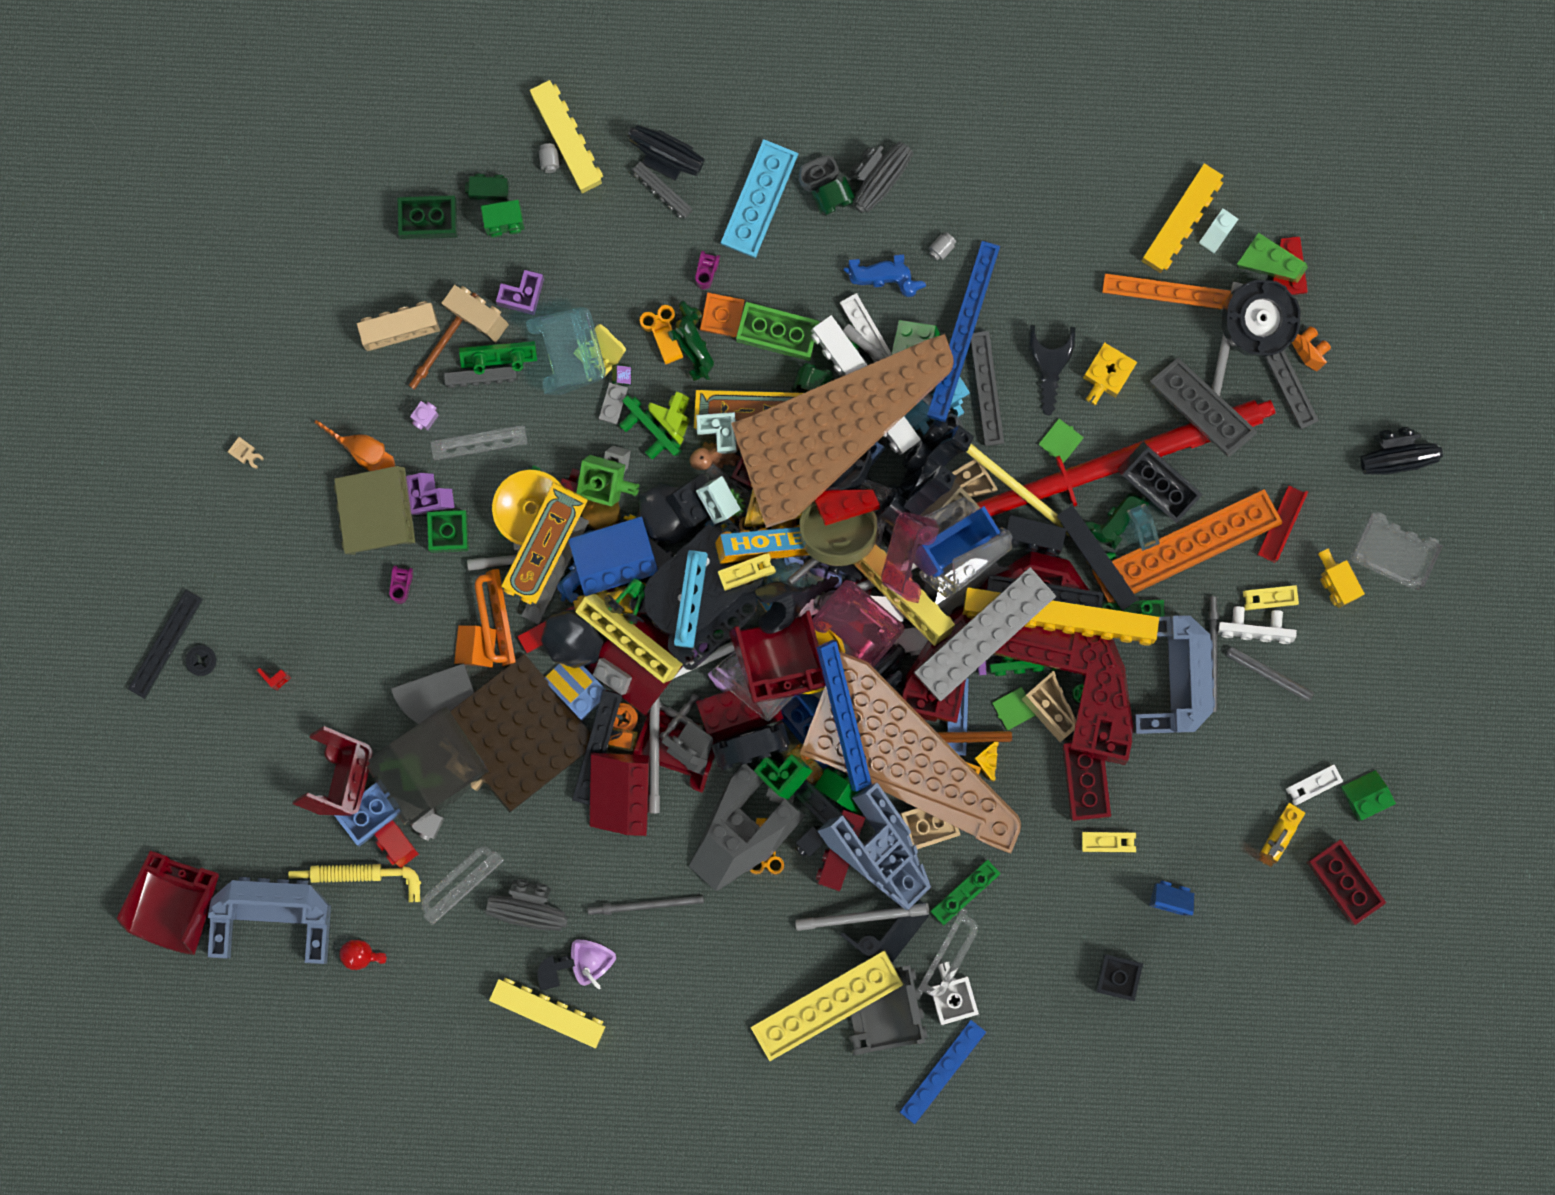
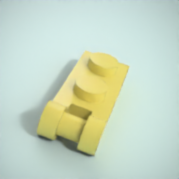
(746, 572)
(1271, 597)
(1107, 842)

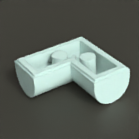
(721, 426)

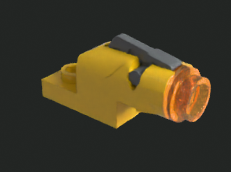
(1281, 835)

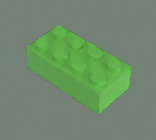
(776, 331)

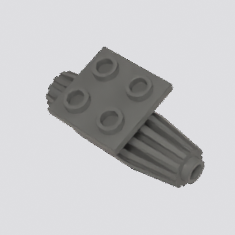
(878, 174)
(527, 907)

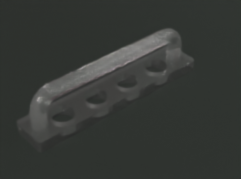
(440, 446)
(464, 887)
(958, 959)

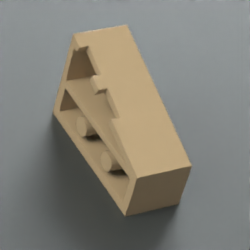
(475, 312)
(974, 479)
(1051, 707)

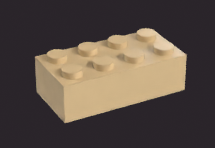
(398, 326)

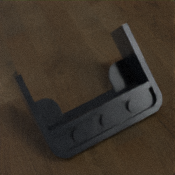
(894, 939)

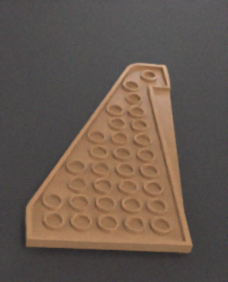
(817, 436)
(910, 758)

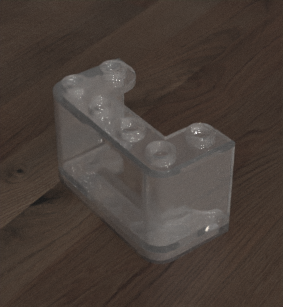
(1395, 552)

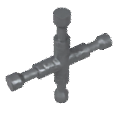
(678, 716)

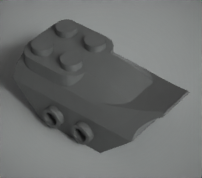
(957, 599)

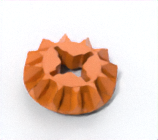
(631, 715)

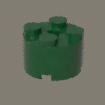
(833, 195)
(810, 378)

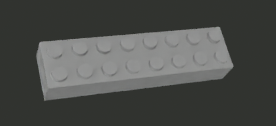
(984, 634)

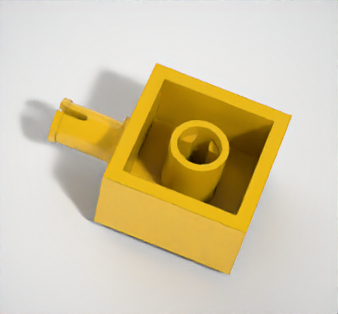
(1106, 382)
(1339, 580)

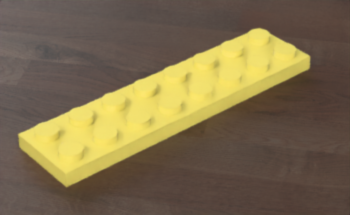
(827, 1005)

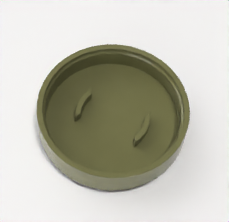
(838, 542)

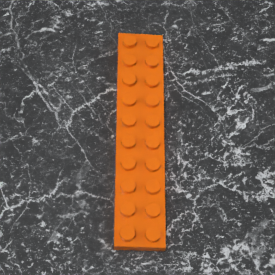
(1196, 543)

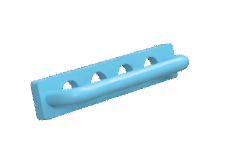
(682, 636)

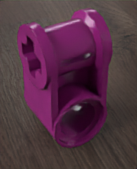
(706, 266)
(400, 580)

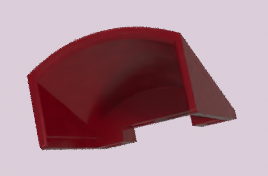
(779, 662)
(644, 686)
(168, 903)

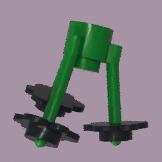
(634, 589)

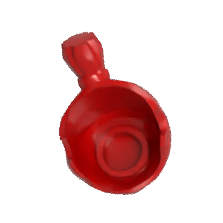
(358, 954)

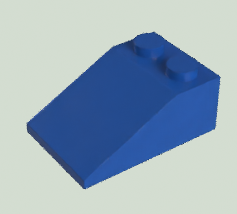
(1172, 899)

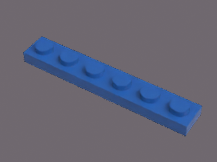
(942, 1072)

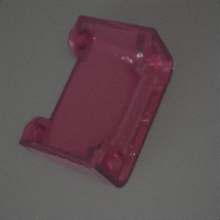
(907, 534)
(859, 622)

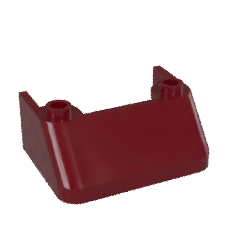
(348, 778)

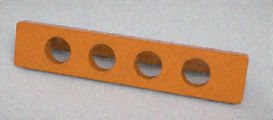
(500, 618)

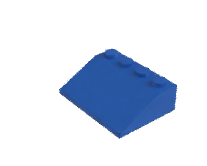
(613, 556)

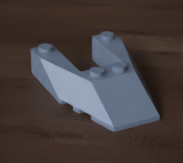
(888, 856)

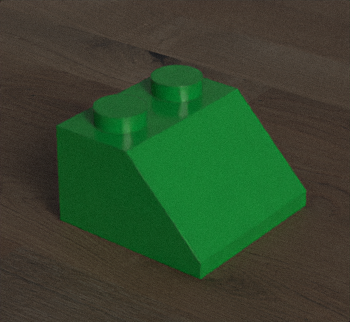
(1368, 795)

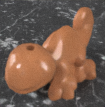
(704, 457)

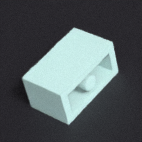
(718, 500)

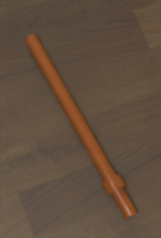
(422, 371)

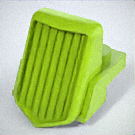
(673, 419)

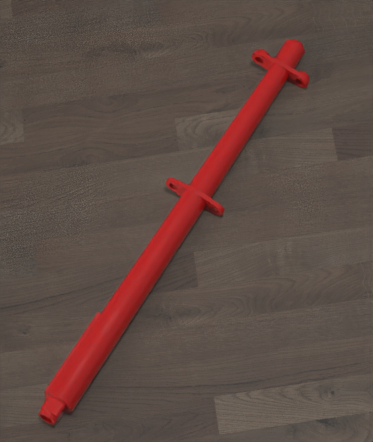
(1163, 444)

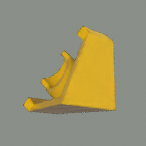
(987, 761)

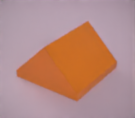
(471, 646)

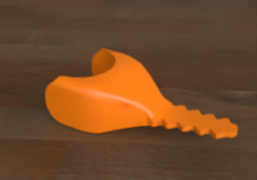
(365, 450)

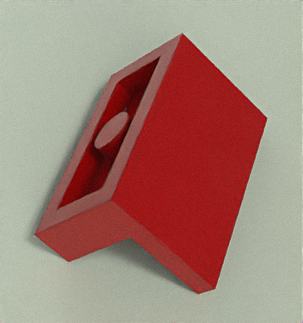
(277, 680)

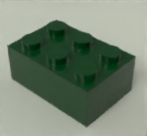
(427, 217)

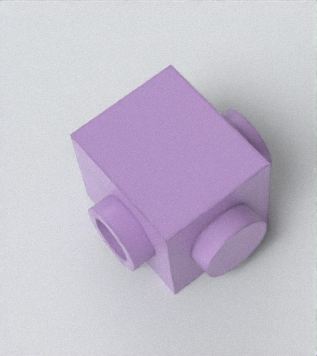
(424, 415)

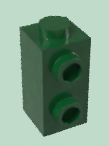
(487, 187)

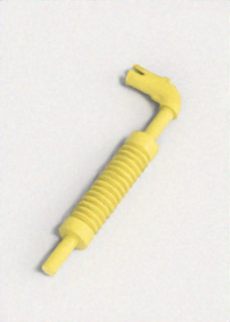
(361, 873)

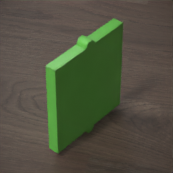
(1061, 440)
(1012, 709)

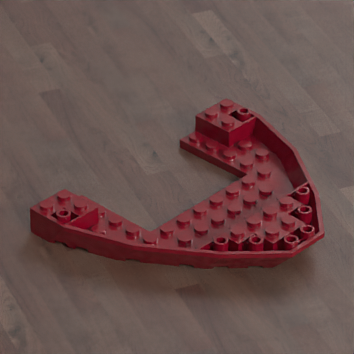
(1104, 710)

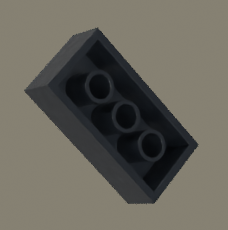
(1159, 482)

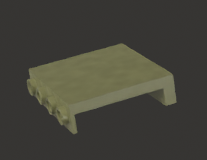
(374, 510)

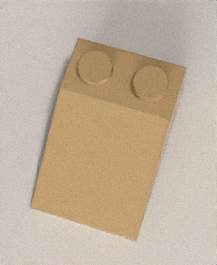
(927, 828)

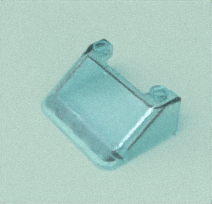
(570, 349)

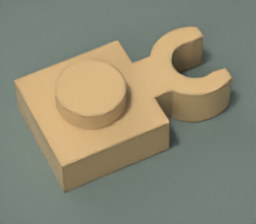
(244, 451)

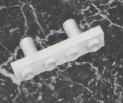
(1247, 632)

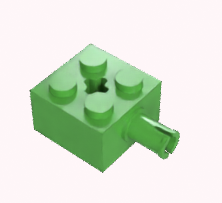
(603, 481)

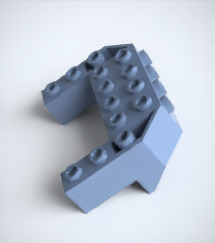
(1189, 678)
(270, 903)

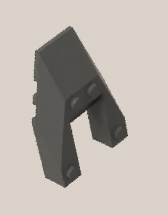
(735, 841)

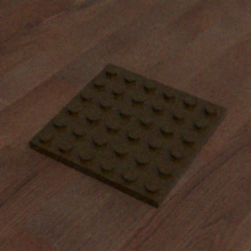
(521, 732)

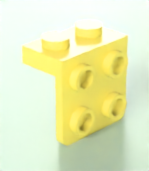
(610, 347)

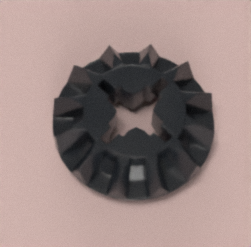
(192, 659)

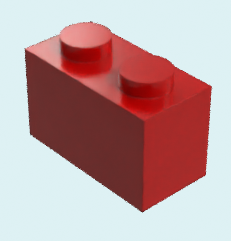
(396, 844)

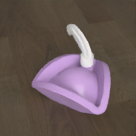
(590, 961)

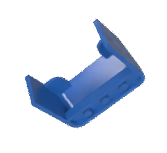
(955, 541)

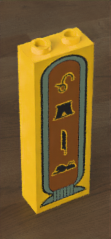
(740, 402)
(544, 543)

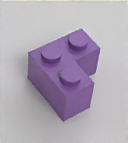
(522, 298)
(424, 495)

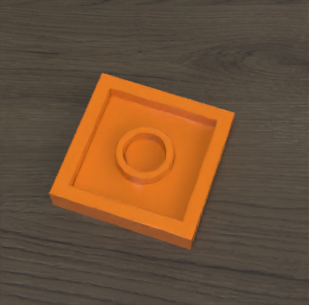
(722, 315)

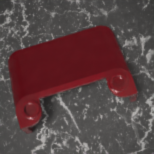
(666, 760)

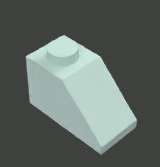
(1218, 231)

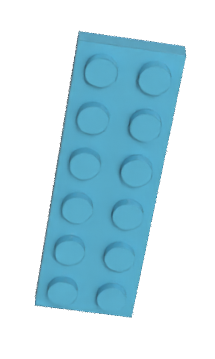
(759, 198)

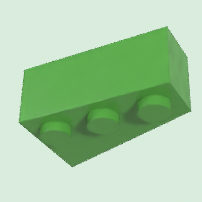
(1271, 259)

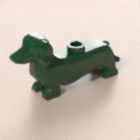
(691, 341)
(1118, 521)

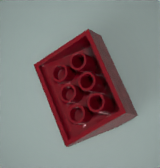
(619, 793)

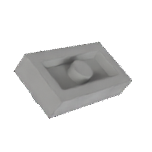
(613, 403)
(612, 676)

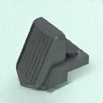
(690, 747)

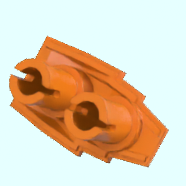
(1309, 354)

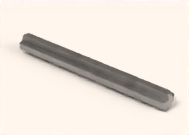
(1270, 674)

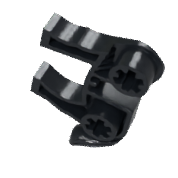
(925, 474)

